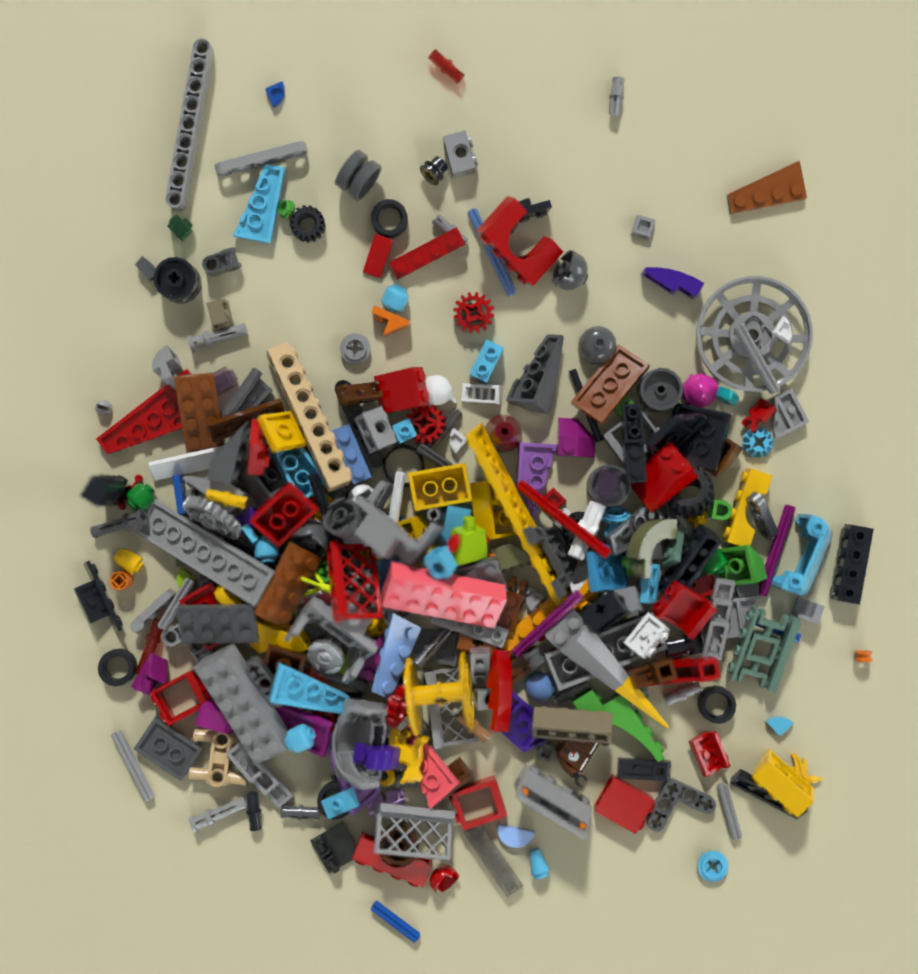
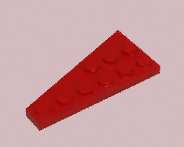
(148, 421)

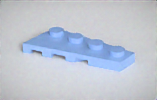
(398, 644)

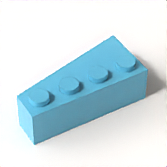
(295, 467)

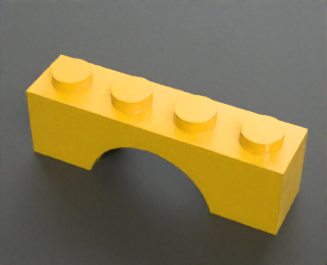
(738, 530)

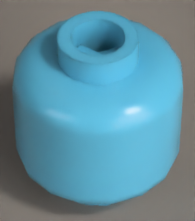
(395, 298)
(265, 551)
(300, 738)

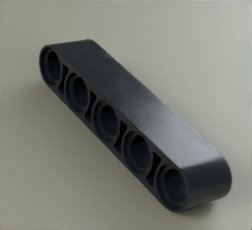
(350, 417)

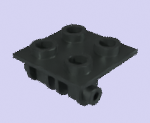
(334, 847)

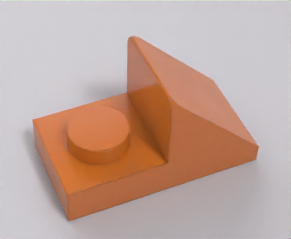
(395, 322)

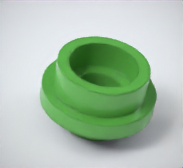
(286, 208)

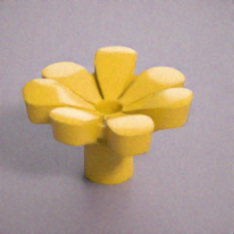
(698, 520)

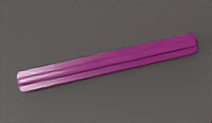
(776, 548)
(547, 623)

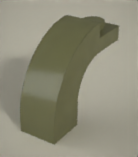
(645, 540)

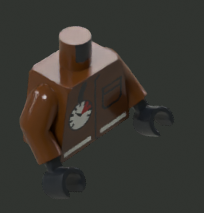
(575, 756)

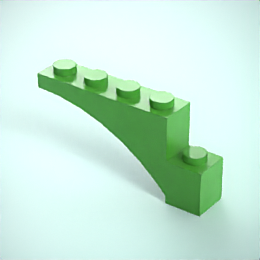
(623, 717)

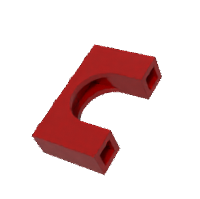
(496, 233)

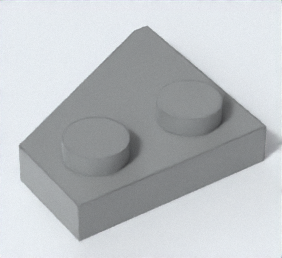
(788, 414)

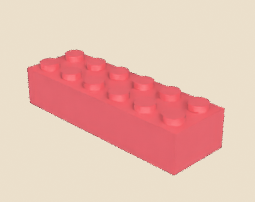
(452, 598)

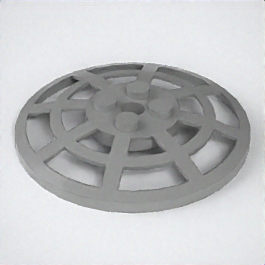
(761, 325)

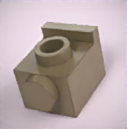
(219, 314)

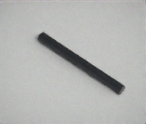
(593, 424)

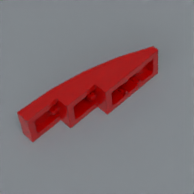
(500, 683)

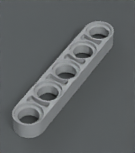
(261, 158)

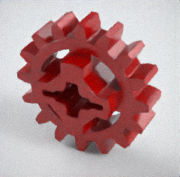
(480, 301)
(433, 425)
(396, 707)

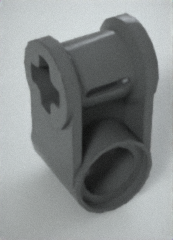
(223, 262)

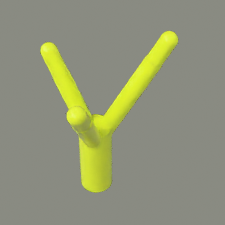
(321, 585)

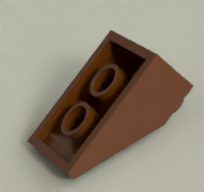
(285, 656)

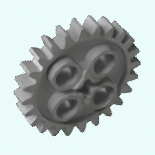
(212, 517)

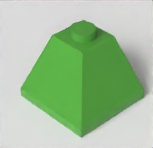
(743, 565)

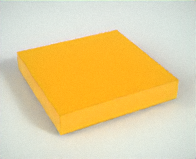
(281, 431)

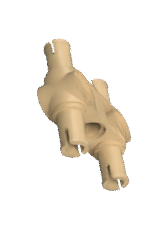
(218, 760)

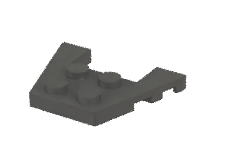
(557, 549)

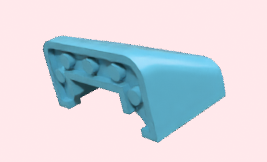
(819, 538)

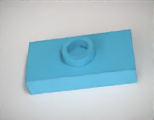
(649, 586)
(340, 803)

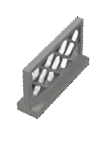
(434, 713)
(413, 814)

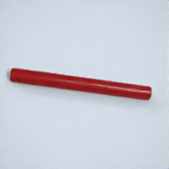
(563, 519)

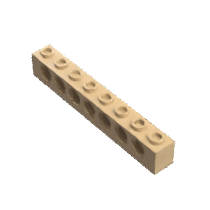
(285, 353)

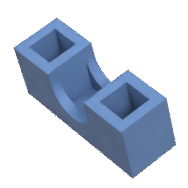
(353, 456)

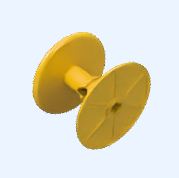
(428, 694)

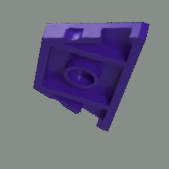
(521, 725)

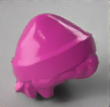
(699, 390)

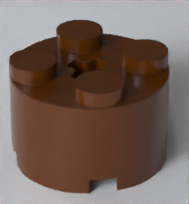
(395, 835)

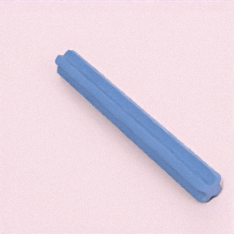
(497, 263)

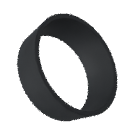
(422, 464)

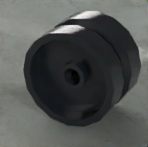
(166, 280)

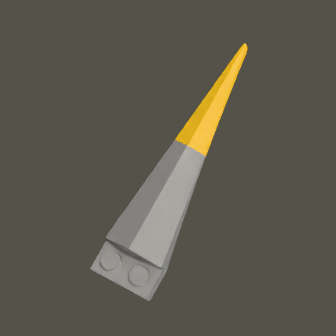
(585, 648)

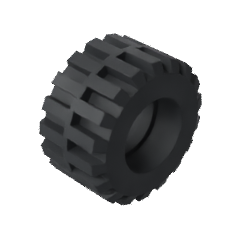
(699, 503)

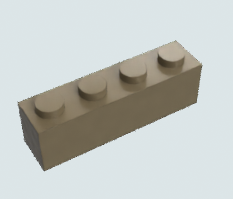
(572, 724)

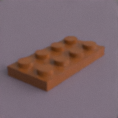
(610, 385)
(197, 406)
(286, 587)

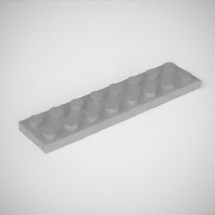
(206, 552)

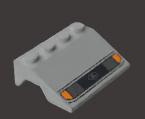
(554, 800)

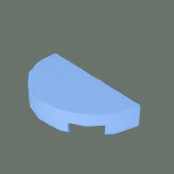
(514, 836)

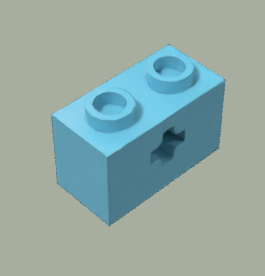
(486, 361)

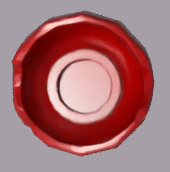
(443, 878)

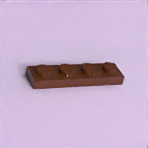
(230, 424)

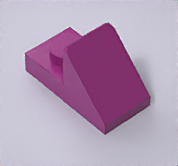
(152, 671)

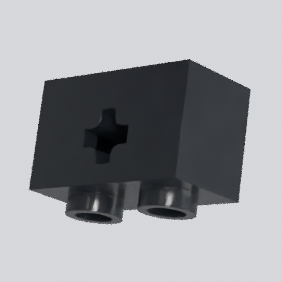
(614, 610)

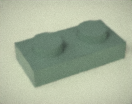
(673, 549)

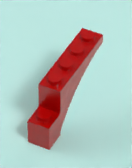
(693, 670)

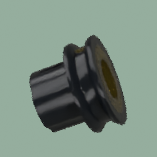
(434, 170)

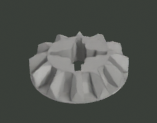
(349, 342)

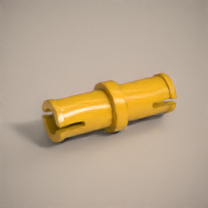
(226, 498)

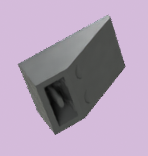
(225, 465)

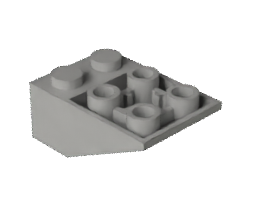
(203, 484)

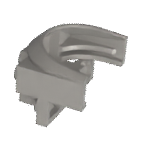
(388, 537)
(350, 632)
(363, 723)

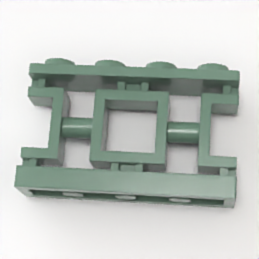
(777, 654)

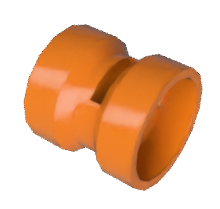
(125, 578)

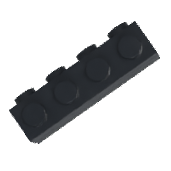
(694, 557)
(851, 564)

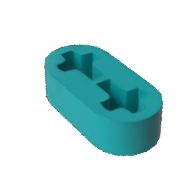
(727, 396)

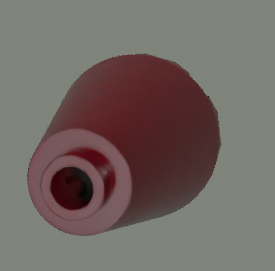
(507, 442)

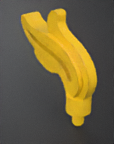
(801, 768)

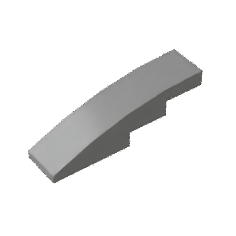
(718, 625)
(260, 775)

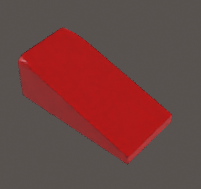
(378, 255)

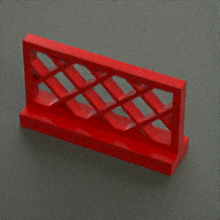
(337, 584)

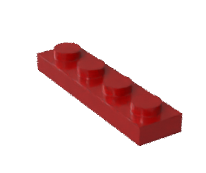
(427, 253)

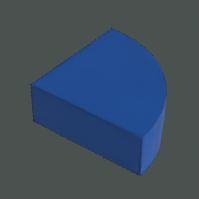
(276, 93)

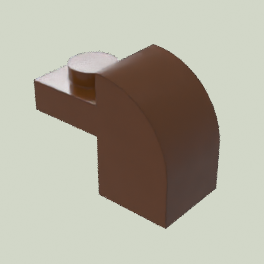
(652, 672)

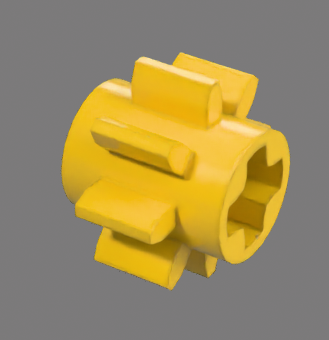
(376, 627)

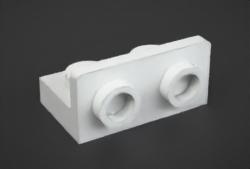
(647, 636)

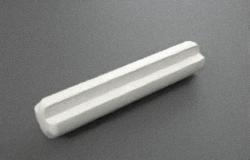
(397, 496)

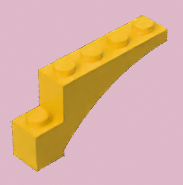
(268, 631)

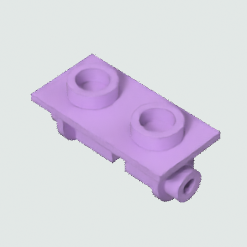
(393, 797)

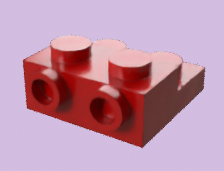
(257, 450)

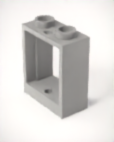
(615, 446)

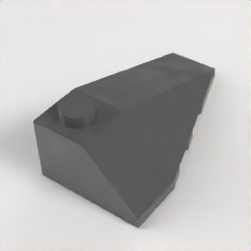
(538, 383)

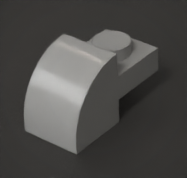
(166, 365)

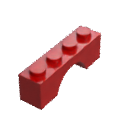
(415, 872)

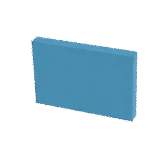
(606, 572)

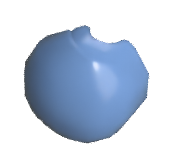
(540, 685)

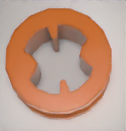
(863, 656)

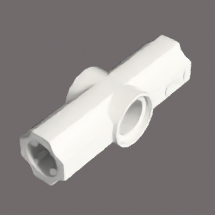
(590, 523)

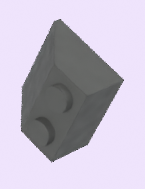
(262, 486)

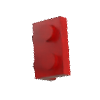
(709, 752)

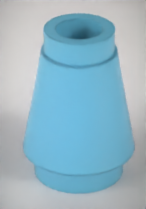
(539, 867)

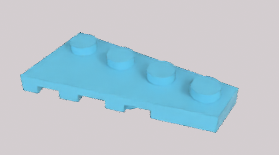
(261, 212)
(303, 691)

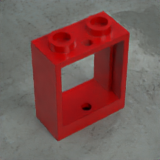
(165, 711)
(475, 786)

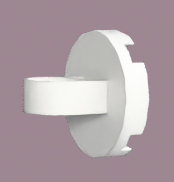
(326, 654)

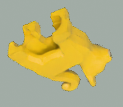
(409, 755)

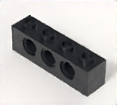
(106, 490)

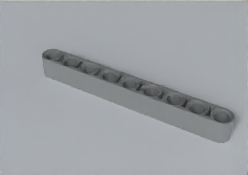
(190, 116)

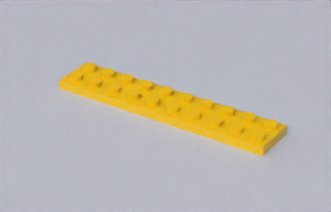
(513, 504)

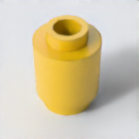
(128, 561)

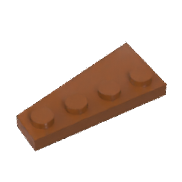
(772, 190)

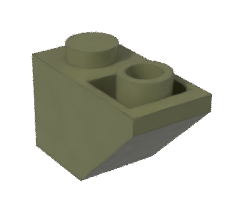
(510, 556)

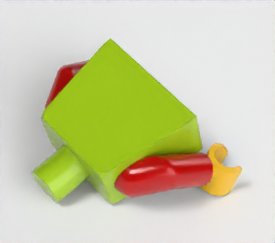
(468, 542)

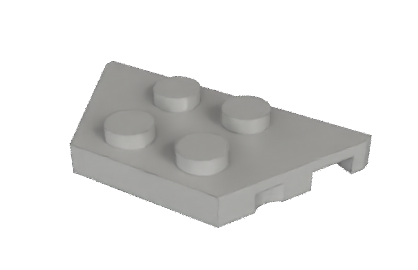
(737, 615)

